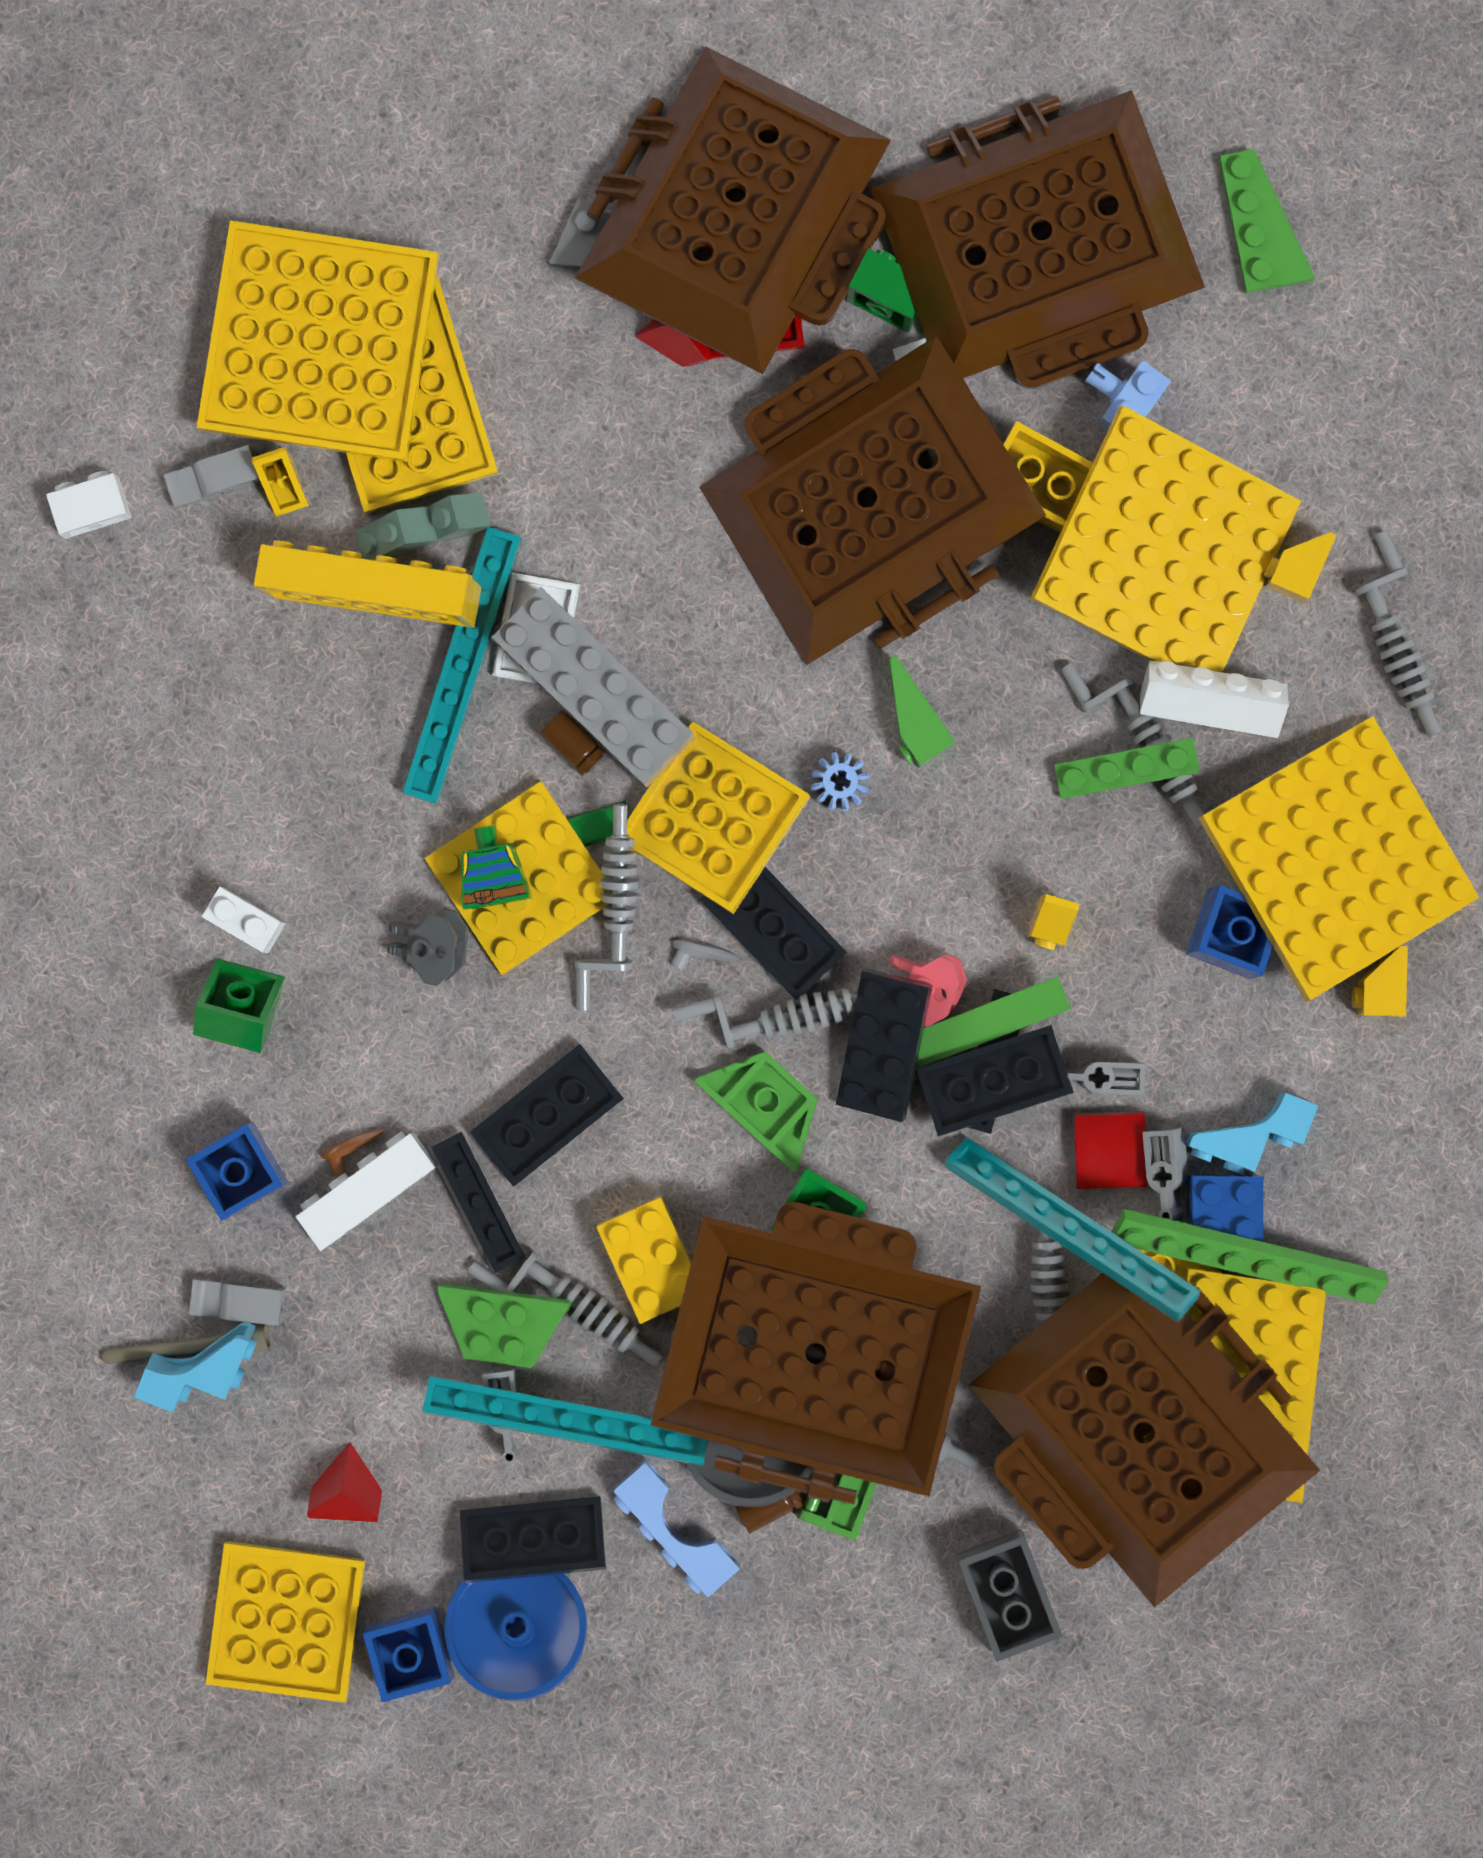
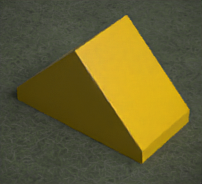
(280, 481)

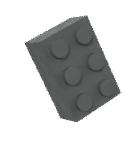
(1009, 1595)

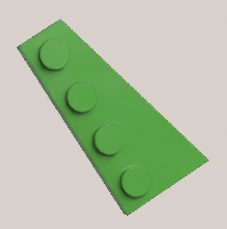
(1262, 234)

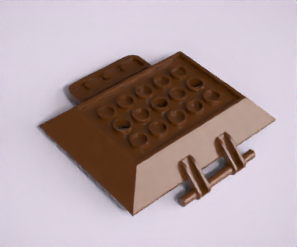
(774, 252)
(1034, 301)
(855, 432)
(831, 1285)
(1103, 1488)

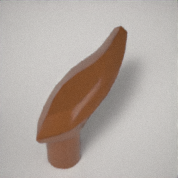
(335, 1152)

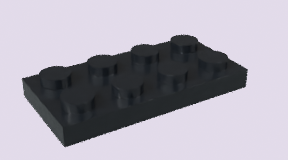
(781, 934)
(883, 1044)
(995, 1080)
(546, 1115)
(532, 1539)

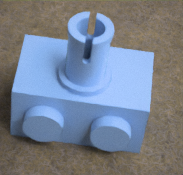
(1137, 393)

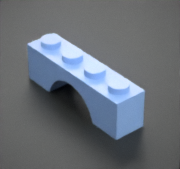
(705, 1562)

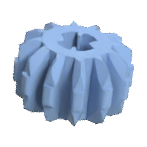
(851, 777)

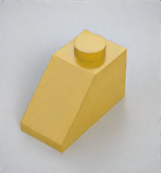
(1299, 567)
(1052, 921)
(1383, 987)

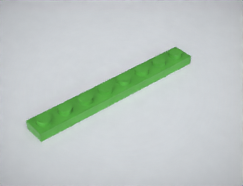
(1250, 1256)

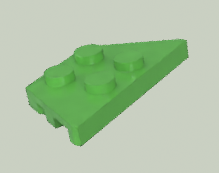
(765, 1104)
(501, 1324)

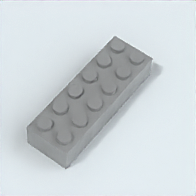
(593, 687)

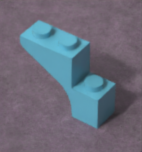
(1244, 1144)
(211, 1371)

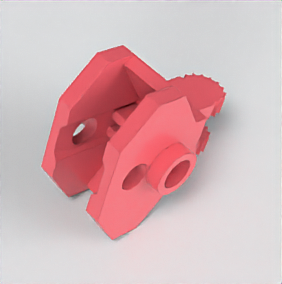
(942, 973)

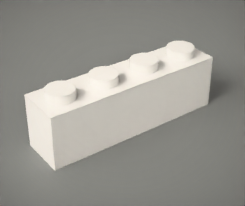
(1214, 698)
(365, 1191)

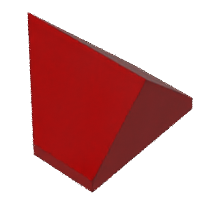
(674, 344)
(346, 1491)

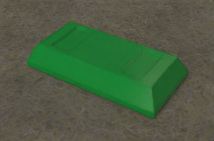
(594, 825)

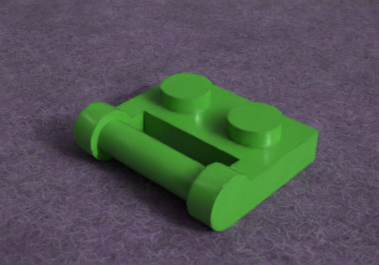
(841, 1517)

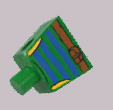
(492, 873)

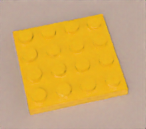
(714, 818)
(557, 869)
(285, 1621)

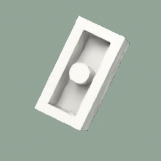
(88, 504)
(243, 920)

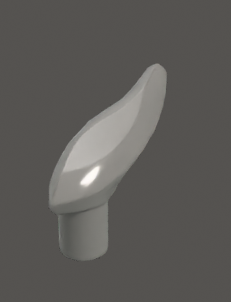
(698, 950)

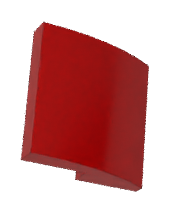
(1109, 1150)

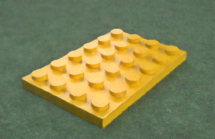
(447, 429)
(1280, 1326)

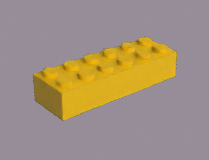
(368, 584)

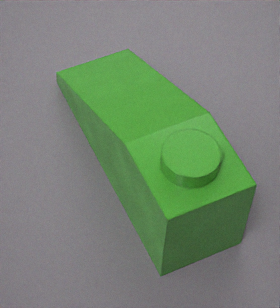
(917, 723)

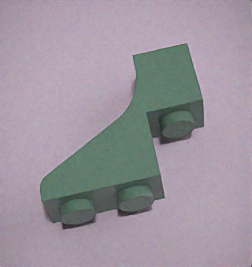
(421, 526)

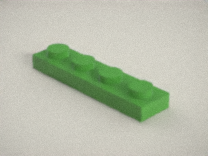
(1127, 768)

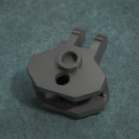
(433, 945)

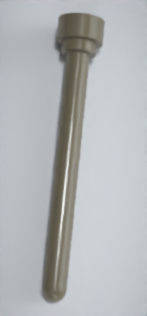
(179, 1347)

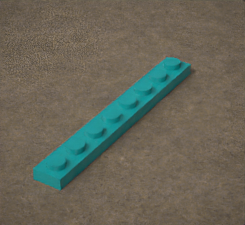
(461, 670)
(1072, 1229)
(559, 1420)

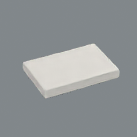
(520, 589)

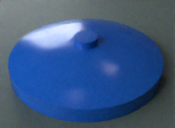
(516, 1634)

